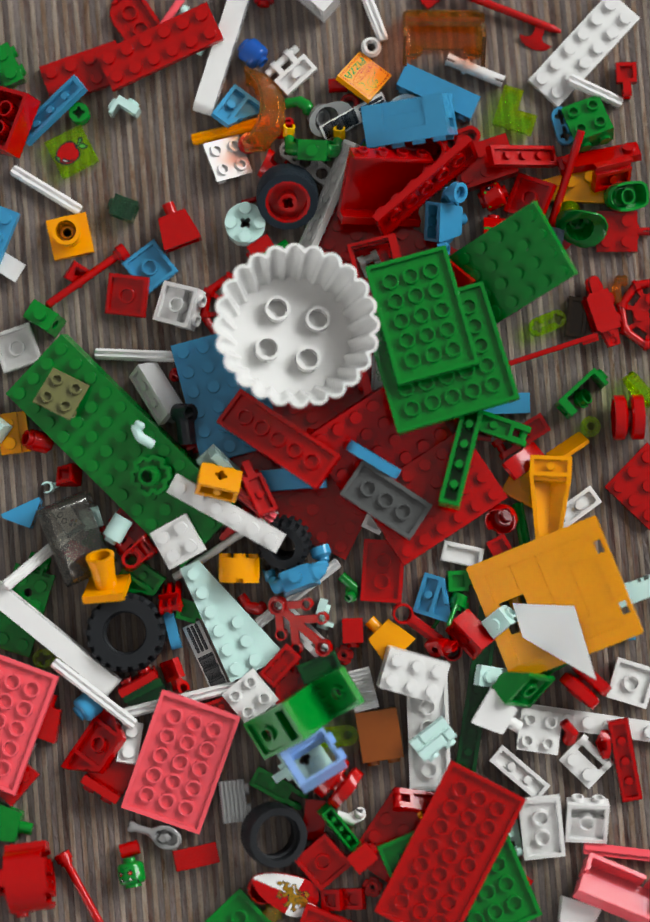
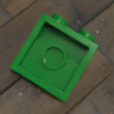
(10, 72)

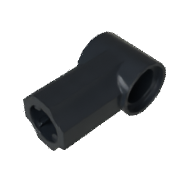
(184, 416)

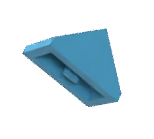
(25, 513)

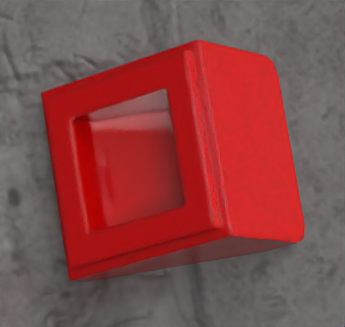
(69, 475)

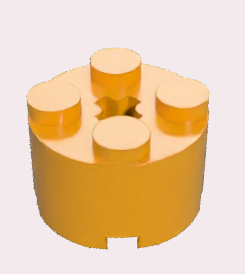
(239, 568)

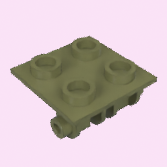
(61, 394)

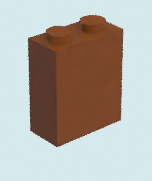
(379, 736)

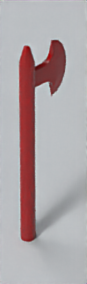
(533, 41)
(565, 181)

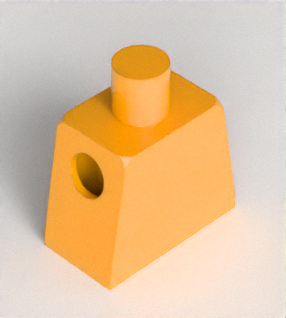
(389, 634)

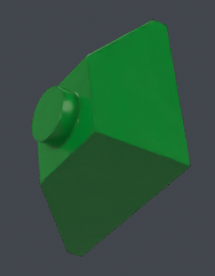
(521, 687)

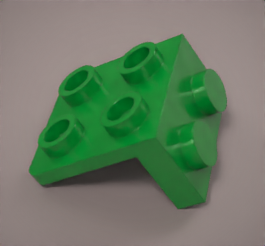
(592, 118)

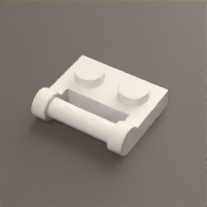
(581, 766)

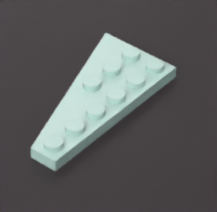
(233, 632)

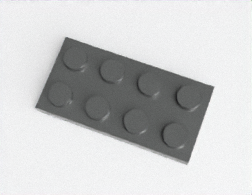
(386, 500)

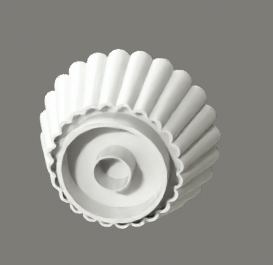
(296, 325)

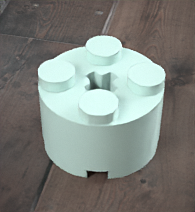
(243, 213)

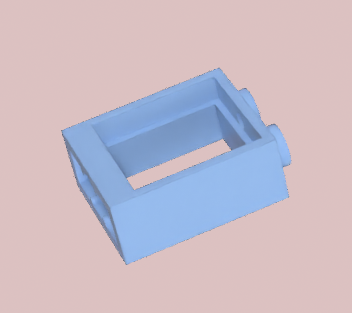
(298, 750)

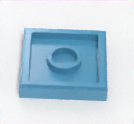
(152, 263)

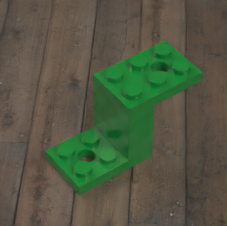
(303, 712)

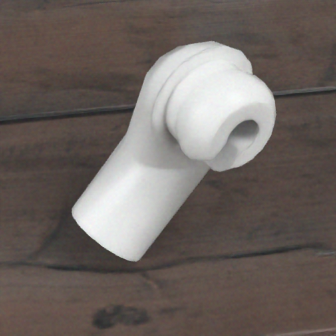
(353, 817)

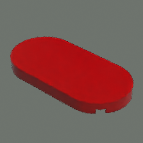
(132, 17)

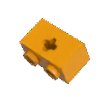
(218, 482)

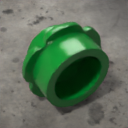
(582, 398)

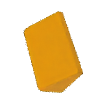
(570, 445)

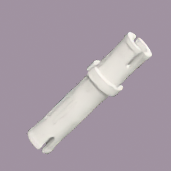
(474, 70)

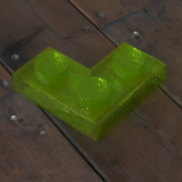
(508, 115)

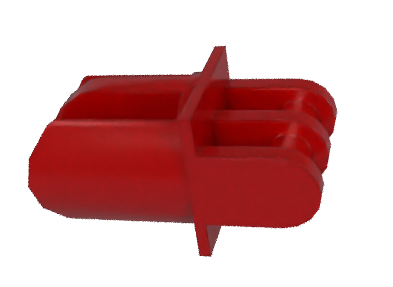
(170, 598)

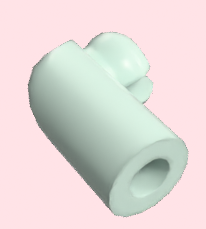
(140, 436)

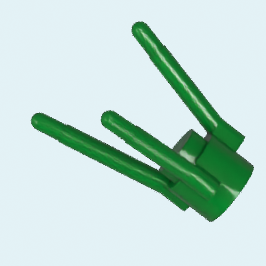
(457, 603)

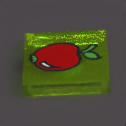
(72, 152)

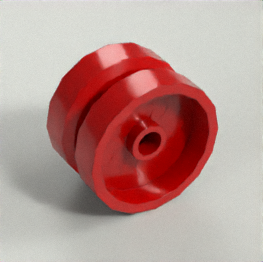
(628, 417)
(583, 686)
(341, 785)

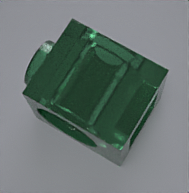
(123, 208)

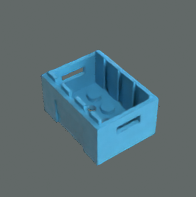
(410, 121)

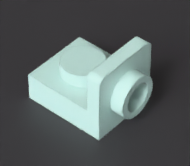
(323, 606)

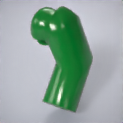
(351, 588)

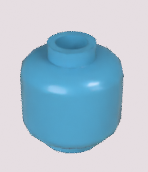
(86, 707)

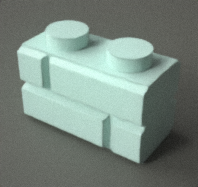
(432, 739)

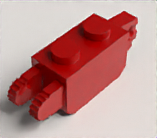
(601, 311)

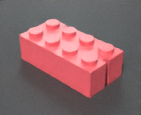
(613, 889)

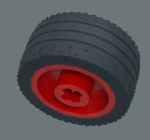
(287, 196)

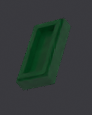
(318, 667)

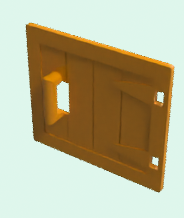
(557, 571)

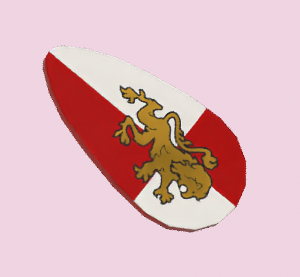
(286, 891)

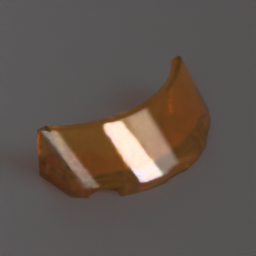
(271, 113)

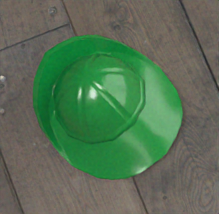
(582, 227)

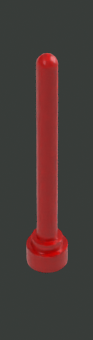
(120, 253)
(65, 860)

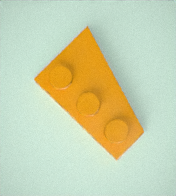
(578, 189)

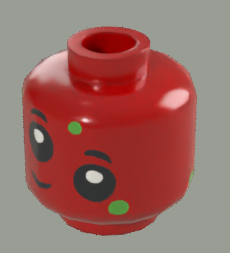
(493, 196)

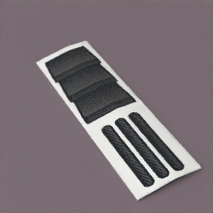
(349, 118)
(204, 654)

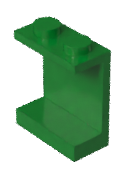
(564, 404)

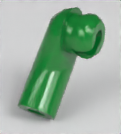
(301, 102)

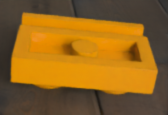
(12, 442)

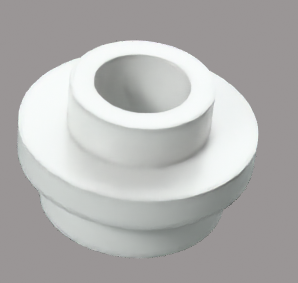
(371, 41)

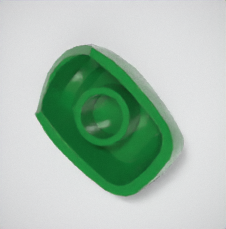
(627, 196)

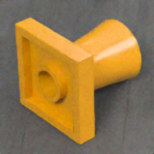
(76, 244)
(104, 583)

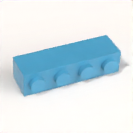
(421, 83)

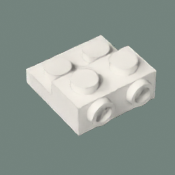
(180, 305)
(586, 819)

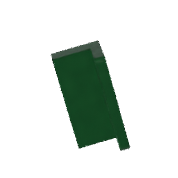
(146, 693)

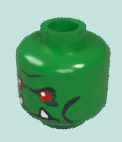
(131, 873)

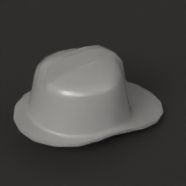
(325, 112)

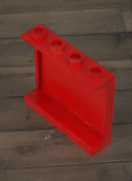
(374, 178)

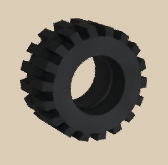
(300, 538)

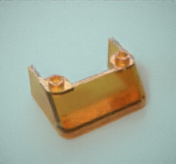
(444, 31)

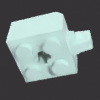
(317, 761)

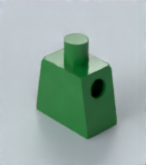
(44, 318)
(12, 823)

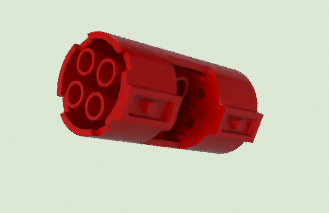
(28, 878)

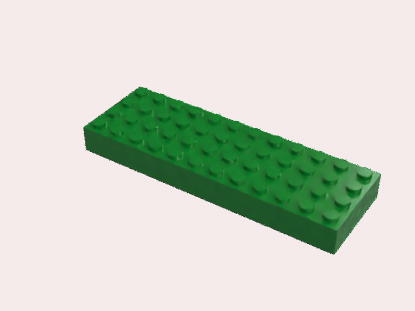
(103, 440)

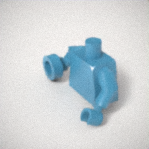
(446, 218)
(302, 576)

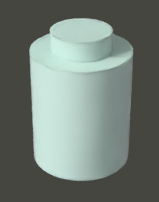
(117, 529)

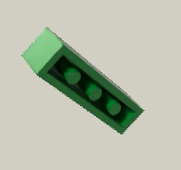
(338, 827)

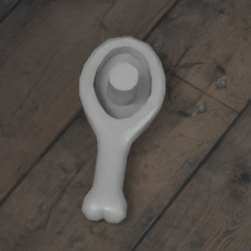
(162, 836)

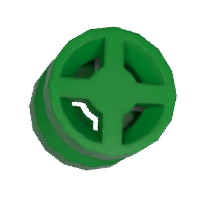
(80, 117)

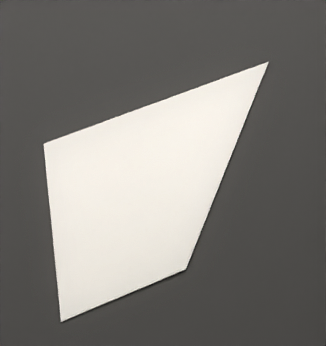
(555, 631)

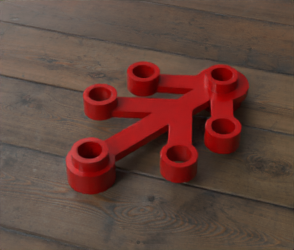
(297, 623)

